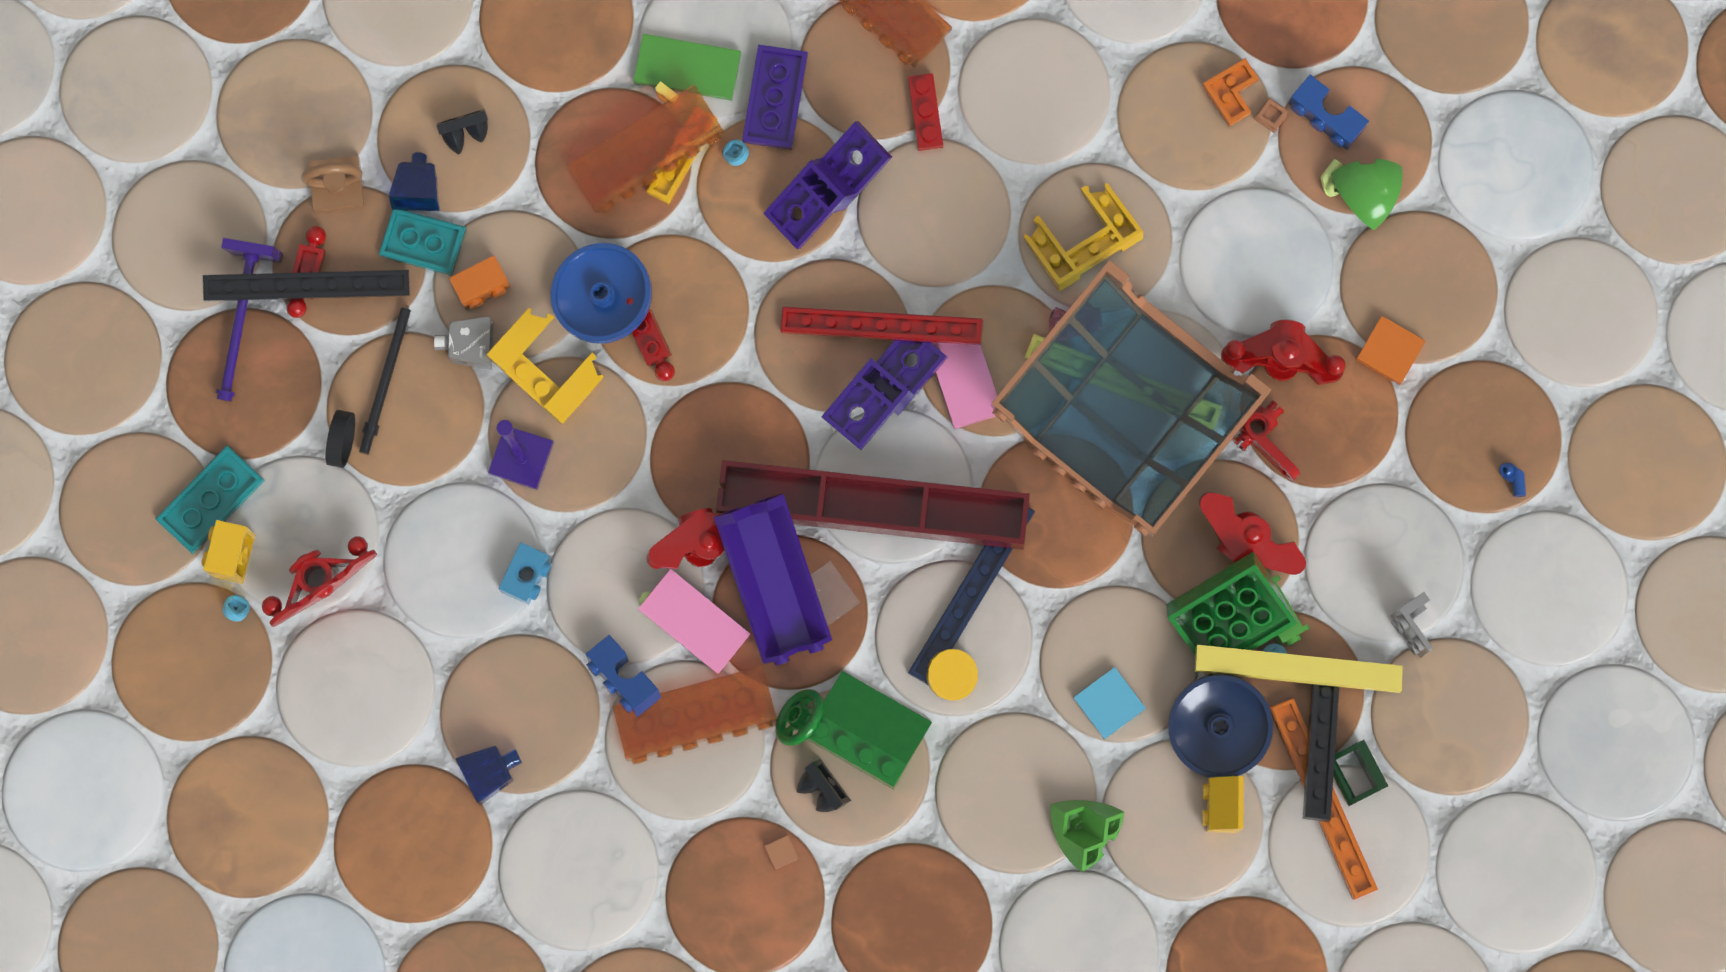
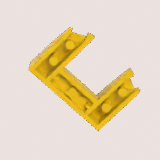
(1118, 234)
(508, 357)

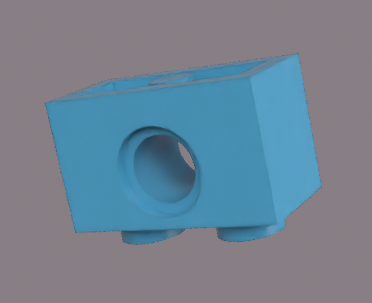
(525, 558)

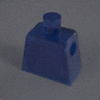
(415, 185)
(488, 771)

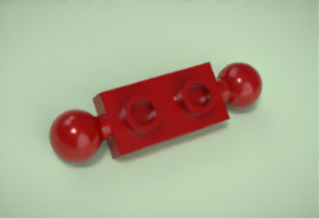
(308, 259)
(653, 346)

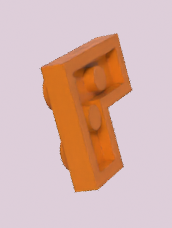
(1225, 90)

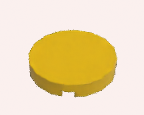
(952, 674)

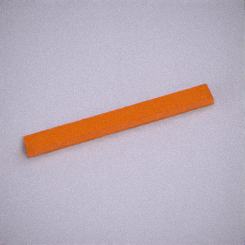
(1337, 830)

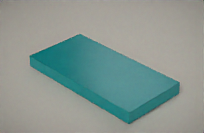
(208, 498)

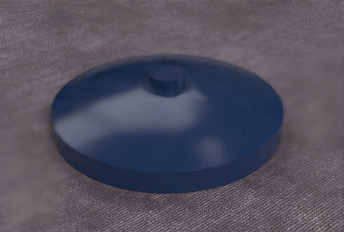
(1220, 726)

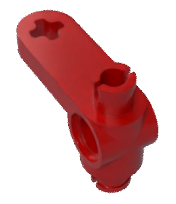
(1267, 418)

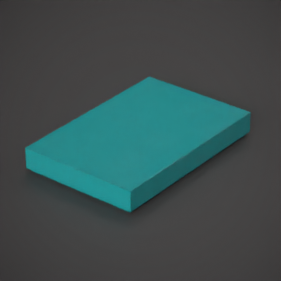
(422, 241)

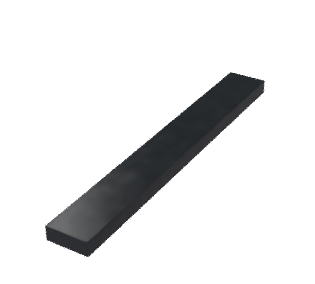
(306, 285)

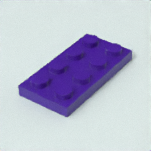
(775, 97)

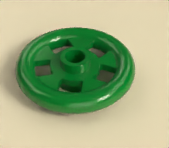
(799, 717)

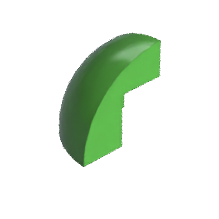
(1369, 189)
(1084, 829)

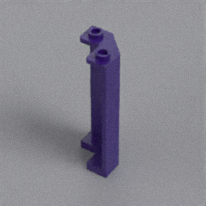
(773, 579)

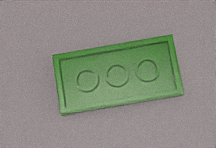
(687, 63)

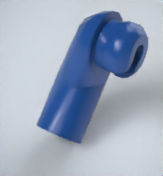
(1515, 477)

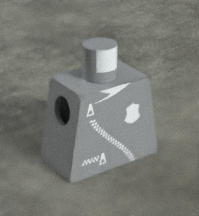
(468, 342)

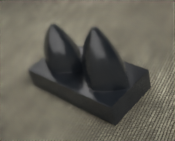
(453, 132)
(819, 777)

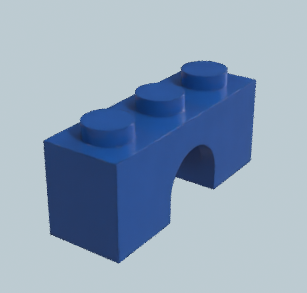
(1341, 128)
(635, 693)

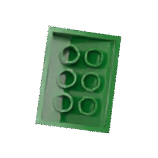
(1232, 608)
(869, 730)

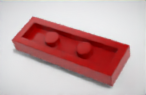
(925, 112)

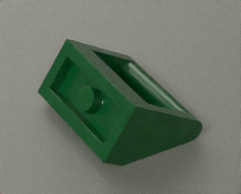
(1370, 768)

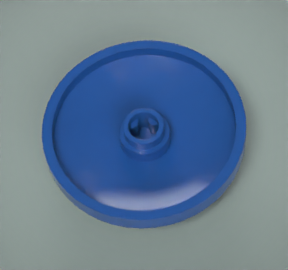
(593, 292)

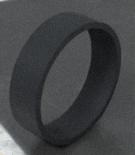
(340, 438)

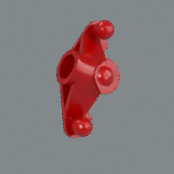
(1283, 353)
(1248, 534)
(694, 539)
(304, 567)

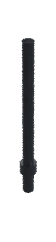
(371, 427)

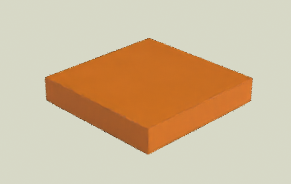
(1390, 350)

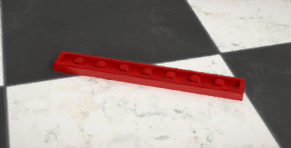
(882, 325)

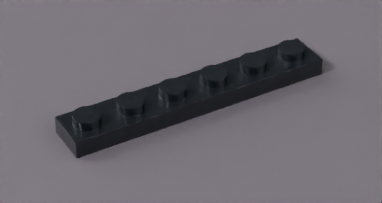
(1320, 753)

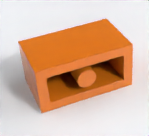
(480, 283)

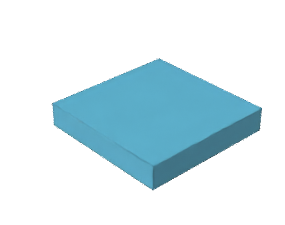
(1109, 703)

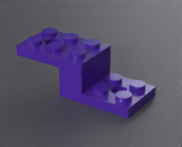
(827, 185)
(883, 389)

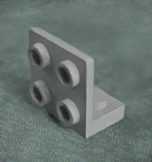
(1404, 624)

